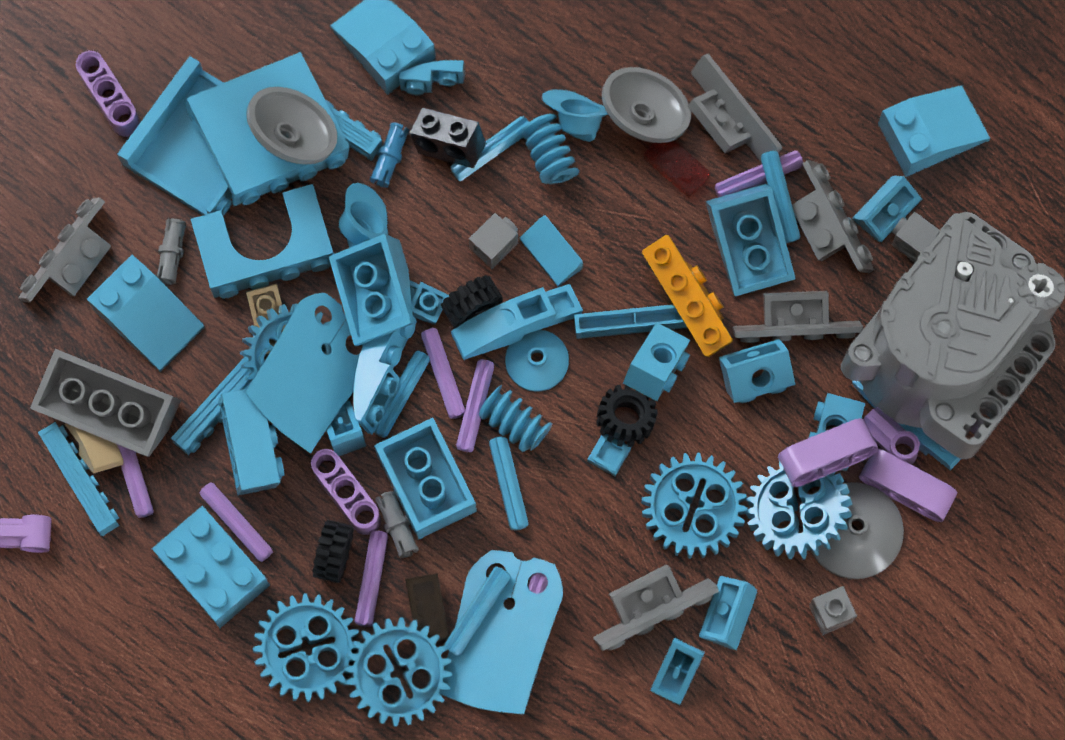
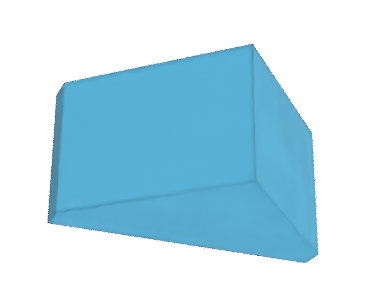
(345, 431)
(677, 671)

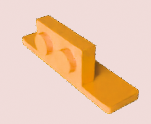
(689, 296)

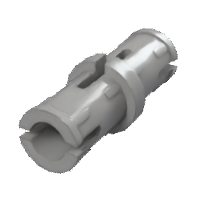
(171, 251)
(397, 524)

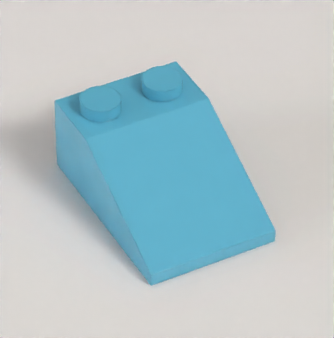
(384, 40)
(931, 128)
(751, 239)
(373, 288)
(145, 313)

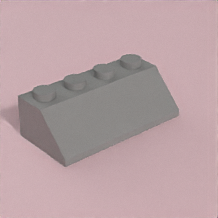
(104, 403)

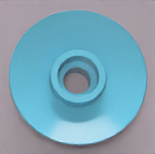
(537, 375)

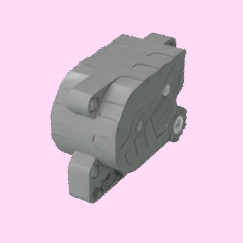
(959, 335)

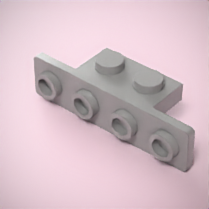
(727, 113)
(826, 222)
(72, 258)
(796, 314)
(650, 602)

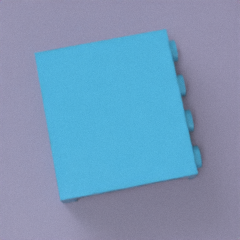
(172, 150)
(240, 157)

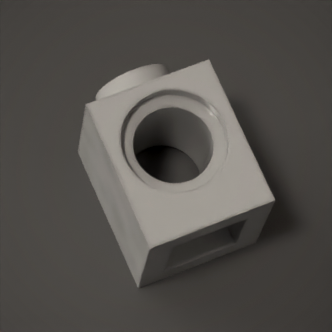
(913, 235)
(494, 240)
(832, 610)

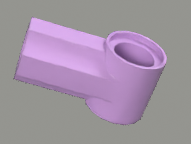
(890, 434)
(28, 533)

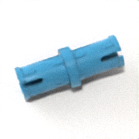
(389, 155)

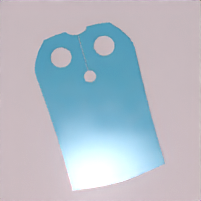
(300, 384)
(507, 647)

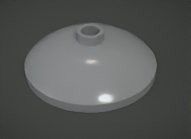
(646, 105)
(291, 125)
(871, 549)

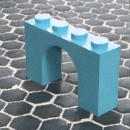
(232, 272)

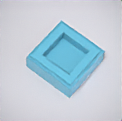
(608, 455)

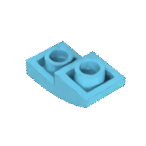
(420, 77)
(426, 302)

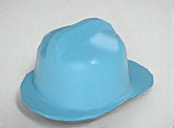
(576, 113)
(363, 215)

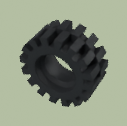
(471, 300)
(620, 430)
(333, 551)

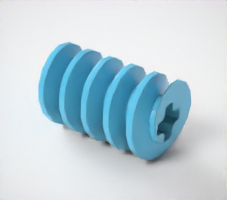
(546, 150)
(514, 420)

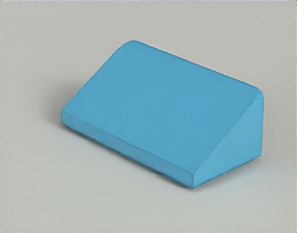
(887, 207)
(551, 251)
(728, 612)

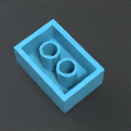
(250, 444)
(425, 478)
(211, 566)

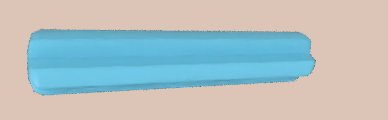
(493, 147)
(776, 180)
(406, 386)
(508, 483)
(477, 611)

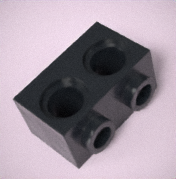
(448, 137)

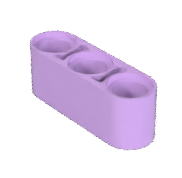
(102, 81)
(827, 452)
(340, 477)
(908, 485)

